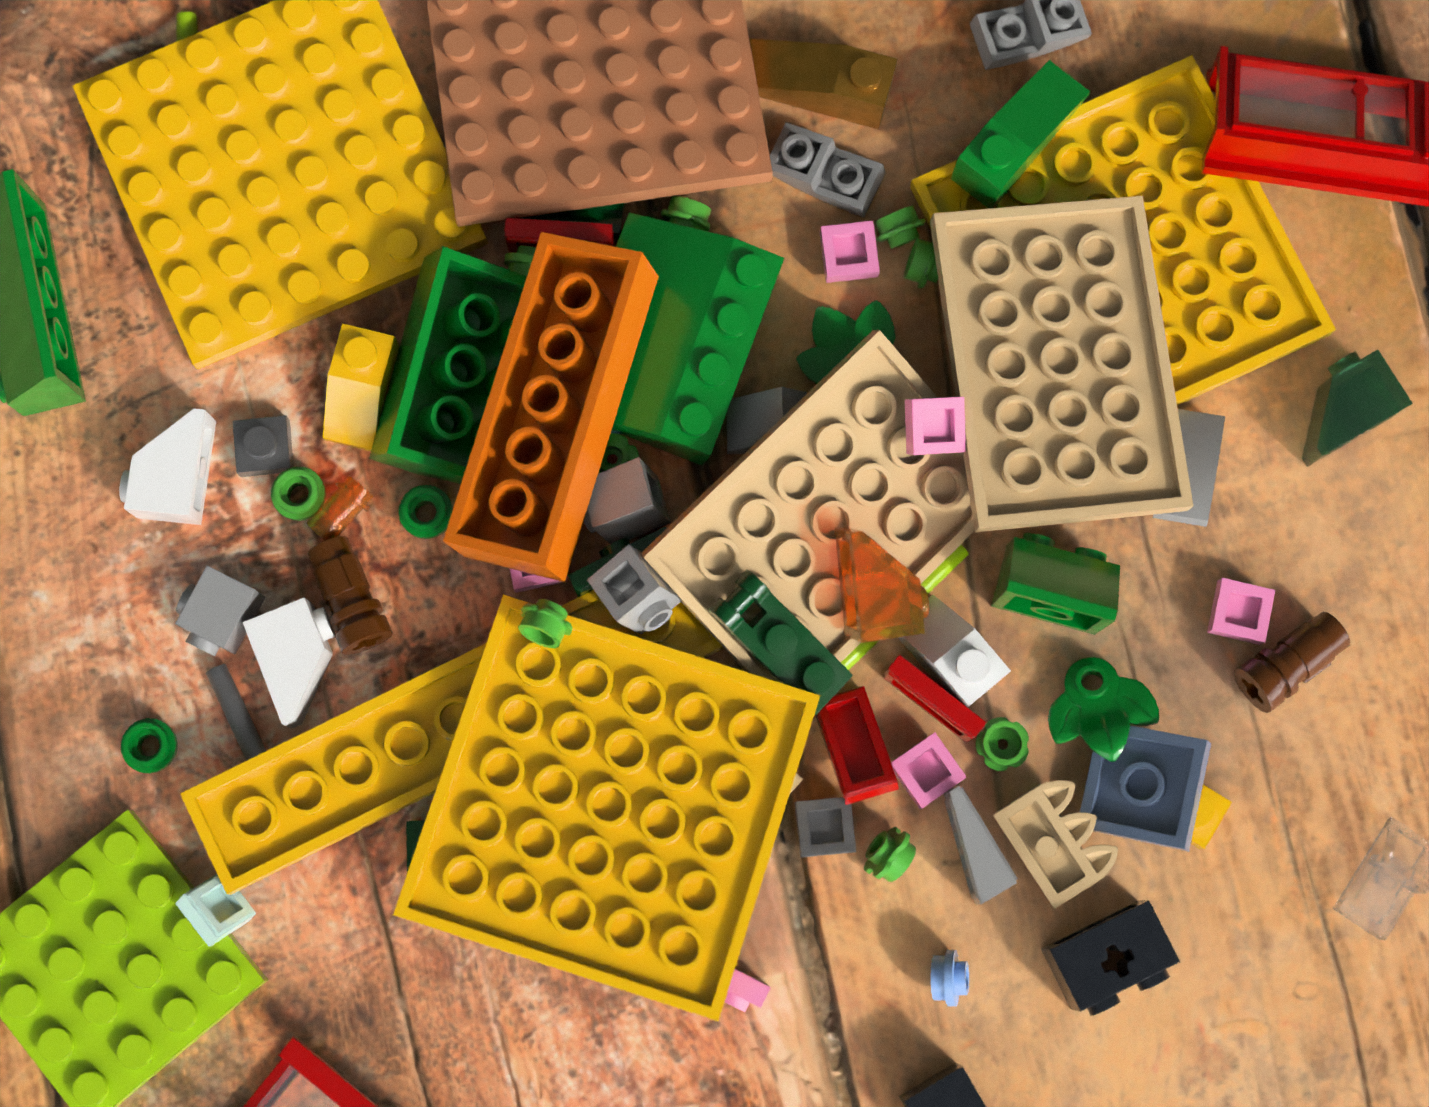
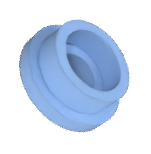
(949, 978)

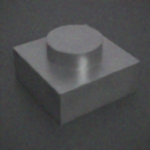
(262, 446)
(825, 827)

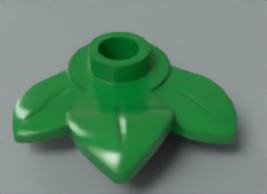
(838, 335)
(1101, 714)

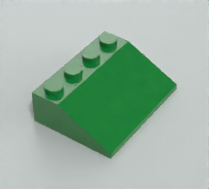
(693, 335)
(446, 364)

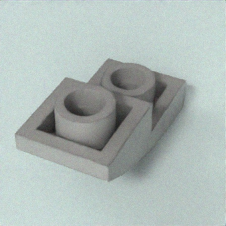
(1028, 30)
(825, 172)
(1202, 446)

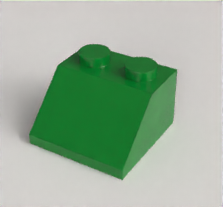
(1058, 585)

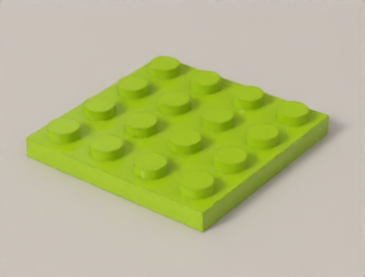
(109, 971)

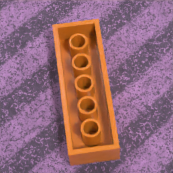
(552, 406)

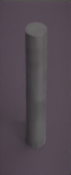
(235, 711)

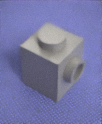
(626, 502)
(634, 591)
(216, 610)

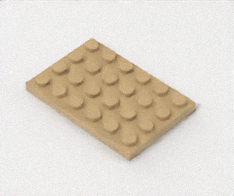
(1060, 363)
(819, 469)

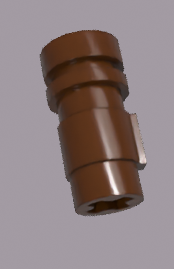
(348, 597)
(1295, 659)

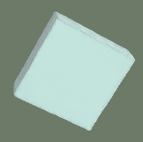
(214, 911)

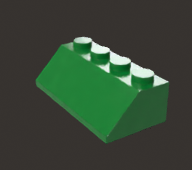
(35, 331)

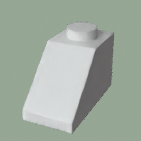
(171, 472)
(955, 654)
(292, 655)

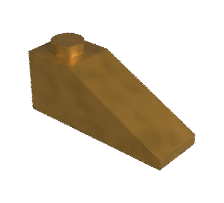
(824, 78)

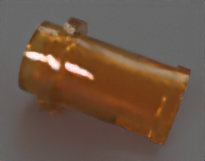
(340, 509)

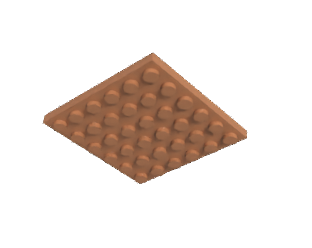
(594, 102)

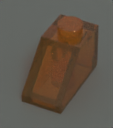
(877, 591)

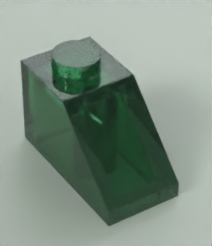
(1352, 403)

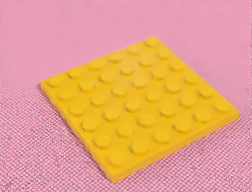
(275, 169)
(1219, 253)
(609, 810)

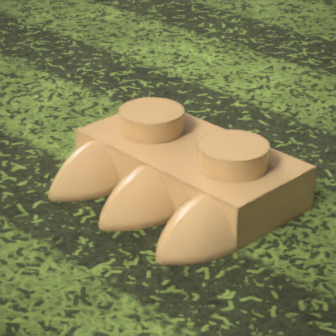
(1053, 842)

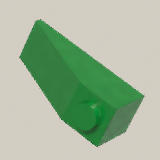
(1018, 134)

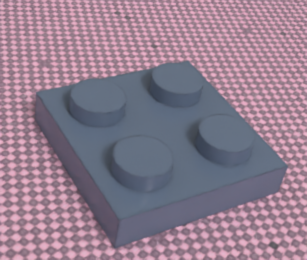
(1149, 789)

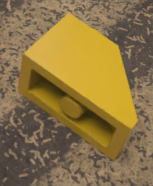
(358, 385)

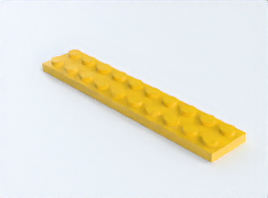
(362, 762)

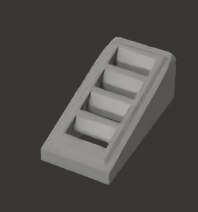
(980, 856)

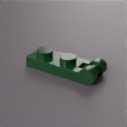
(780, 640)

